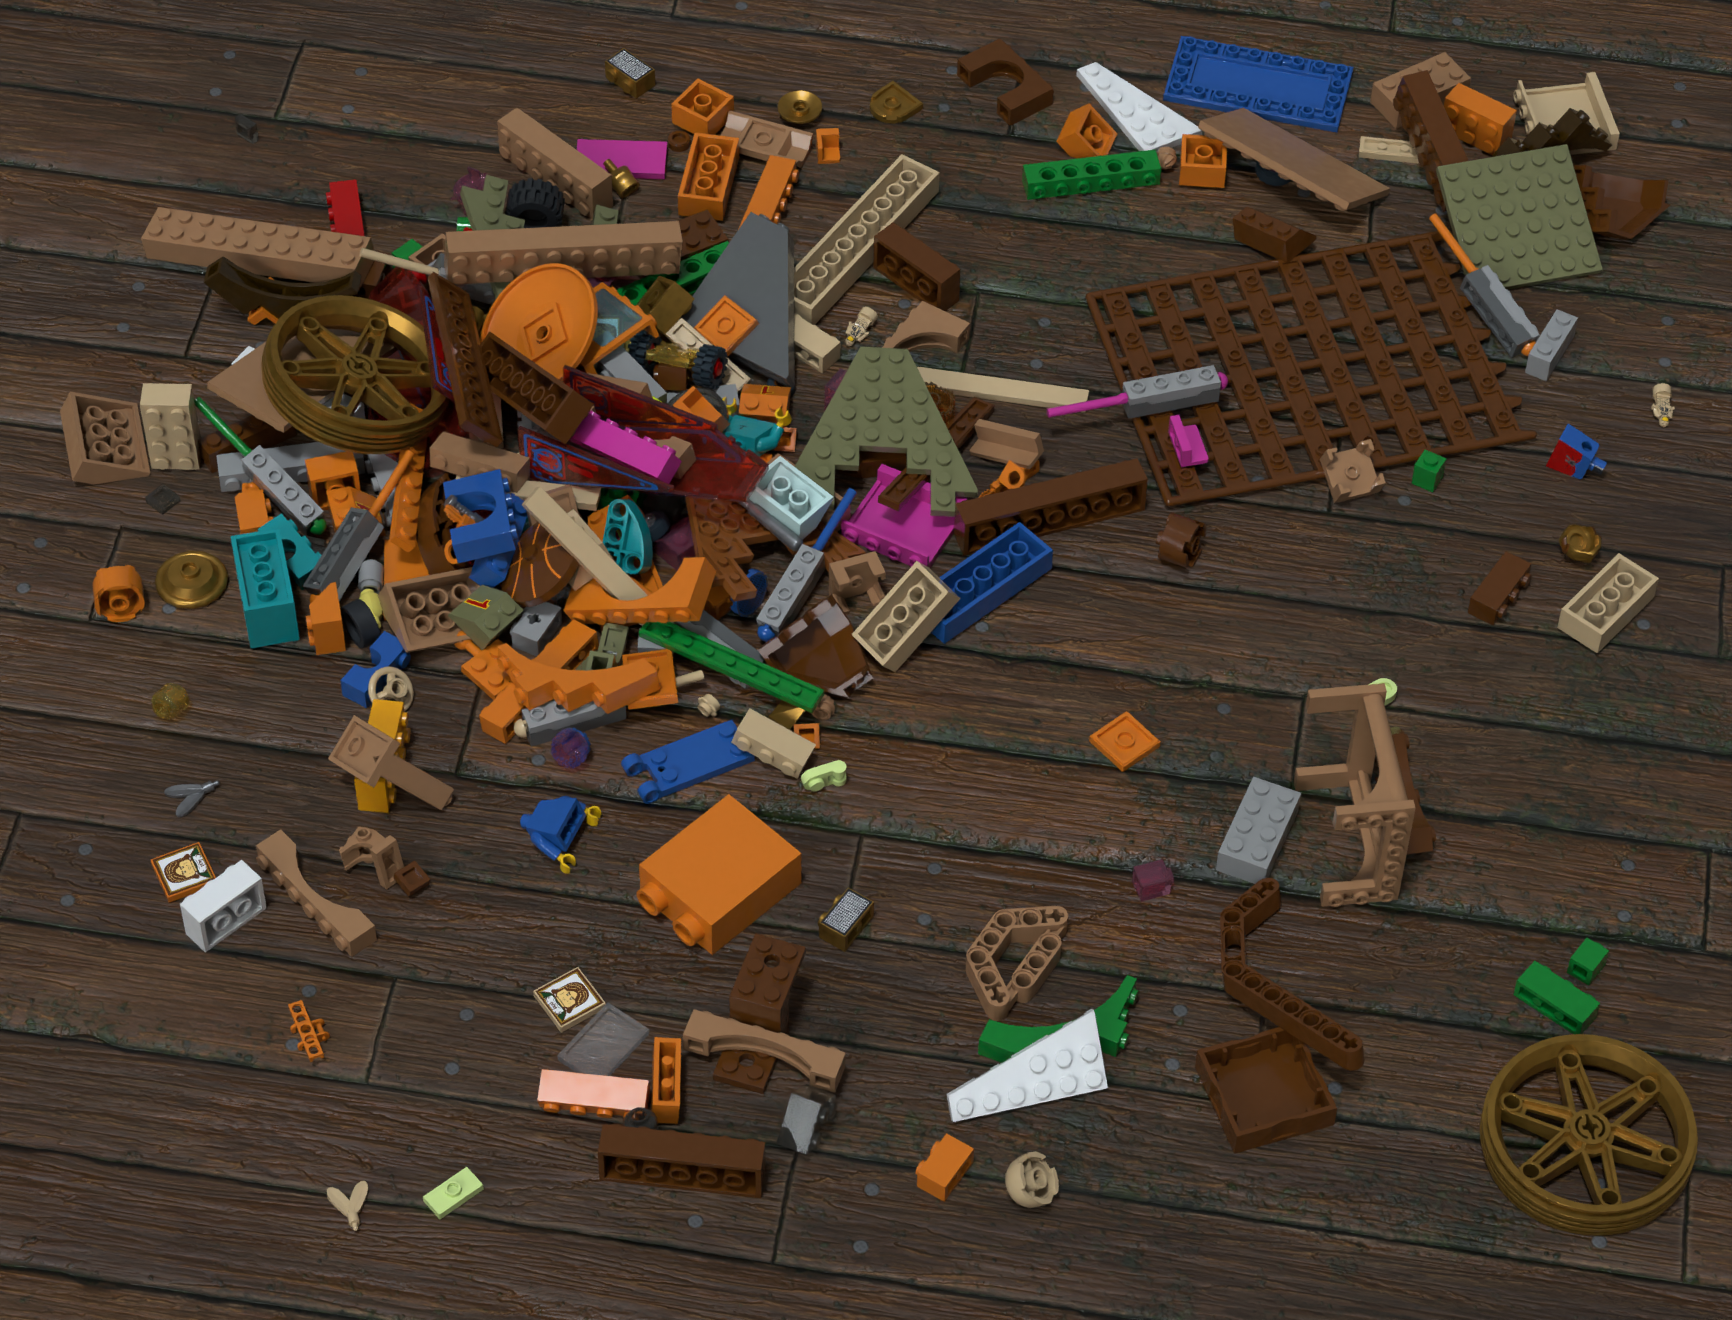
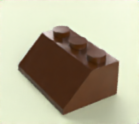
(1270, 234)

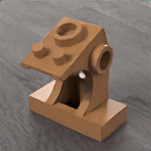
(372, 847)

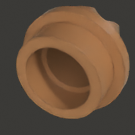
(1167, 157)
(824, 709)

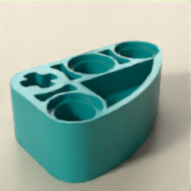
(635, 537)

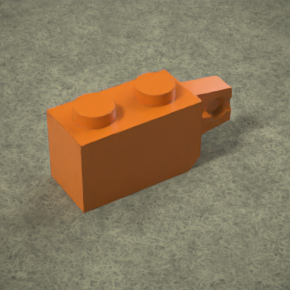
(252, 508)

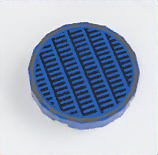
(749, 606)

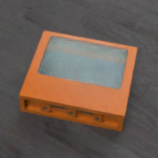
(616, 323)

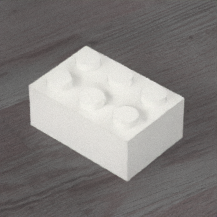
(223, 905)

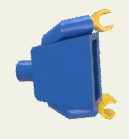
(556, 824)

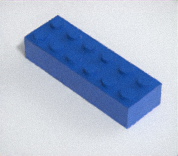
(993, 577)

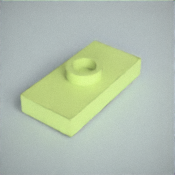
(453, 1193)

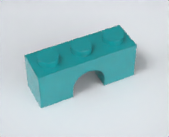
(304, 559)

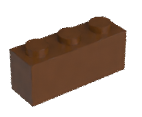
(1500, 588)

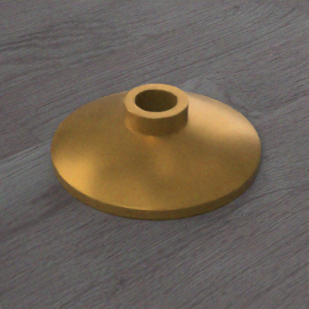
(799, 107)

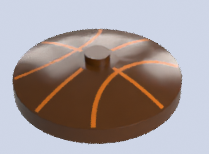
(538, 568)

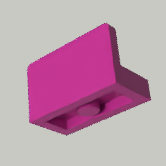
(1187, 443)

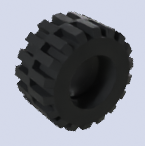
(536, 203)

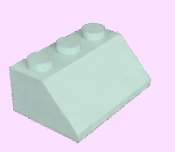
(791, 497)

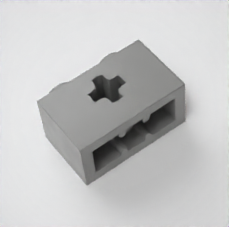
(536, 627)

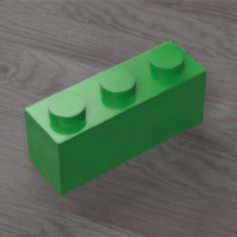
(1556, 998)

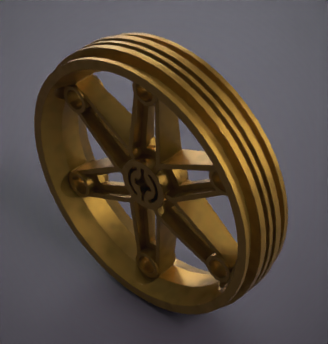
(351, 372)
(1588, 1134)

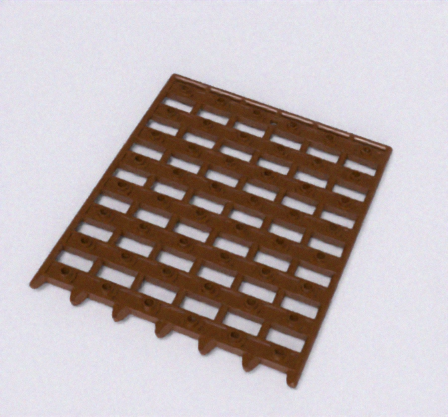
(1328, 357)

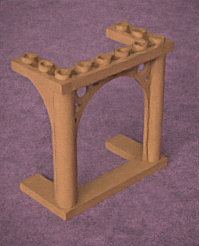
(1383, 806)

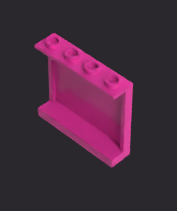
(901, 534)

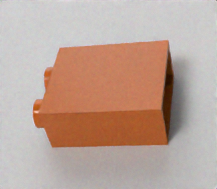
(718, 875)

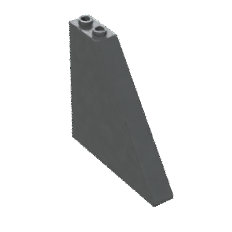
(759, 278)

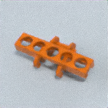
(310, 1026)

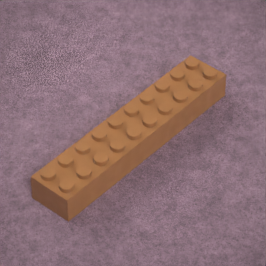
(255, 246)
(590, 249)

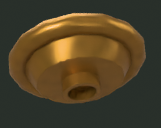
(191, 579)

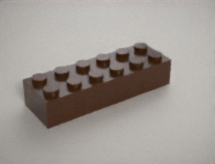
(1428, 127)
(681, 1160)

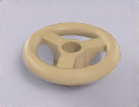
(401, 685)

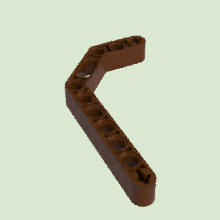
(1270, 998)

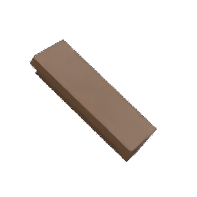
(1007, 443)

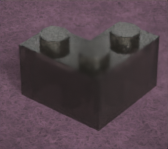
(804, 1115)

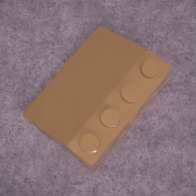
(103, 439)
(421, 606)

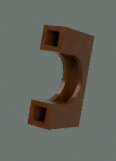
(1000, 60)

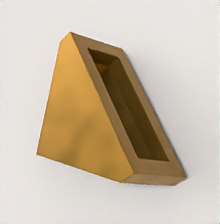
(786, 714)

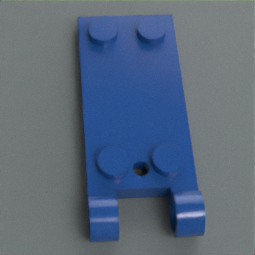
(687, 761)

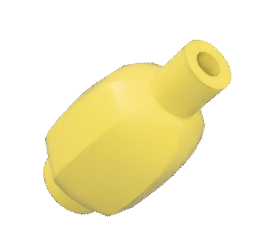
(372, 601)

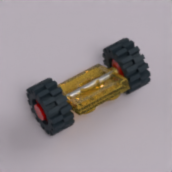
(706, 362)

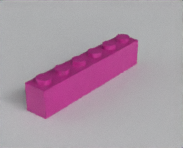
(626, 448)

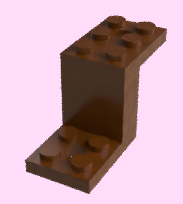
(761, 1000)

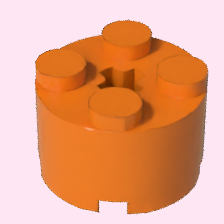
(118, 593)

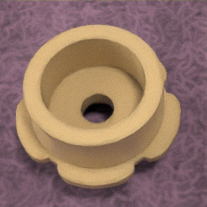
(708, 705)

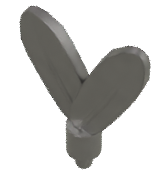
(193, 792)

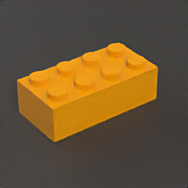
(393, 721)

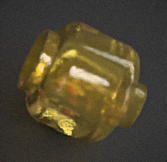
(169, 701)

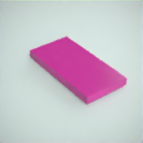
(643, 158)

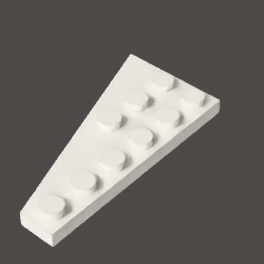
(1138, 115)
(1046, 1070)

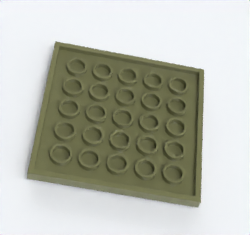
(1521, 216)

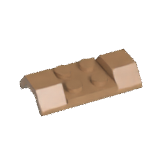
(765, 138)

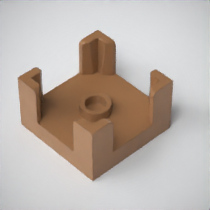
(1351, 472)
(856, 577)

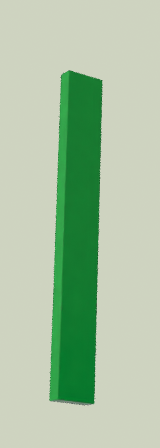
(733, 664)

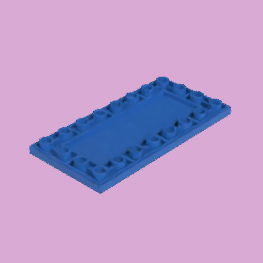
(1261, 81)

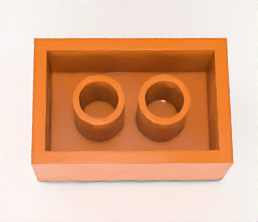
(1479, 118)

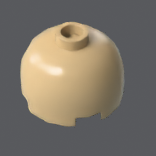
(1031, 1180)

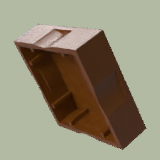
(1265, 1089)

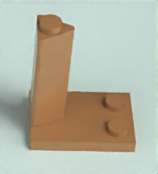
(370, 755)

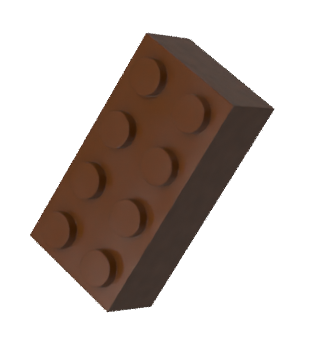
(699, 234)
(916, 267)

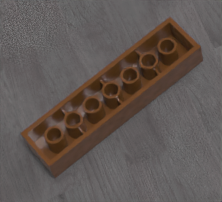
(533, 390)
(1053, 504)

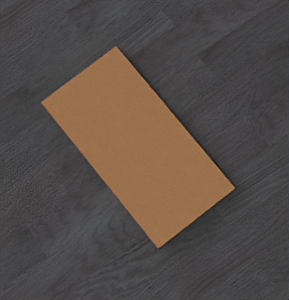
(1293, 159)
(244, 384)

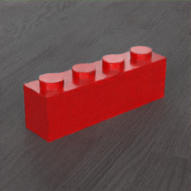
(345, 207)

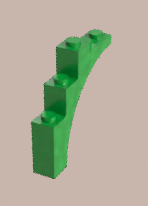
(1002, 1040)

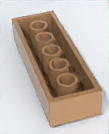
(554, 160)

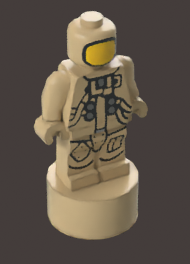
(857, 330)
(1662, 409)

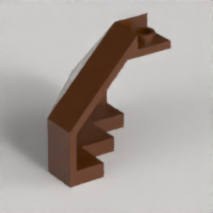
(1618, 204)
(820, 650)

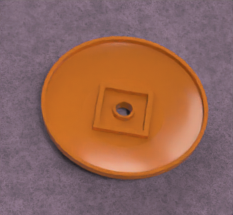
(541, 300)

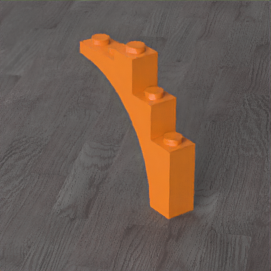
(574, 688)

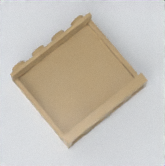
(1551, 103)

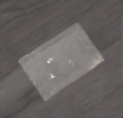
(603, 1042)

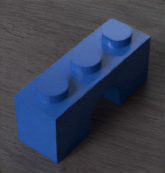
(384, 653)

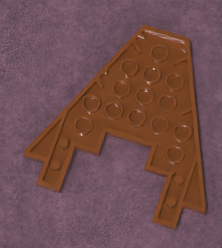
(726, 528)

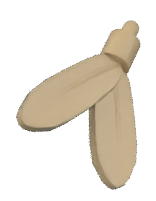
(351, 1207)

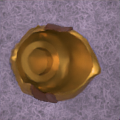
(1580, 543)

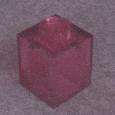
(1152, 880)

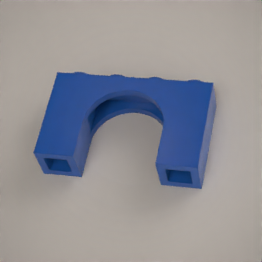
(492, 534)

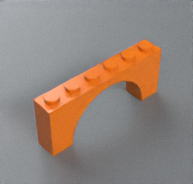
(676, 601)

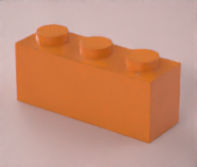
(666, 1079)

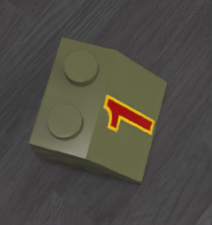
(486, 615)

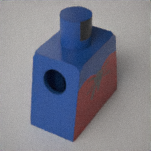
(1575, 454)

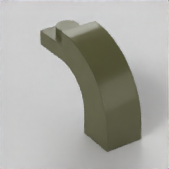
(610, 648)

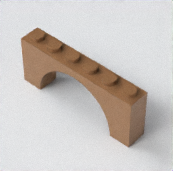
(930, 328)

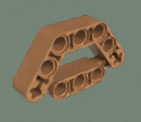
(1047, 929)

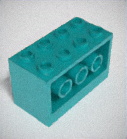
(265, 588)

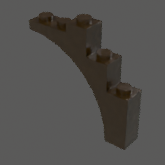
(1570, 129)
(250, 291)

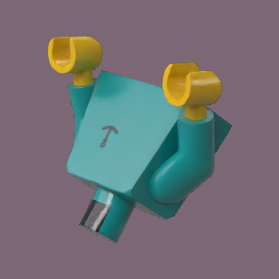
(753, 433)

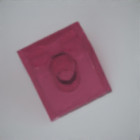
(676, 544)

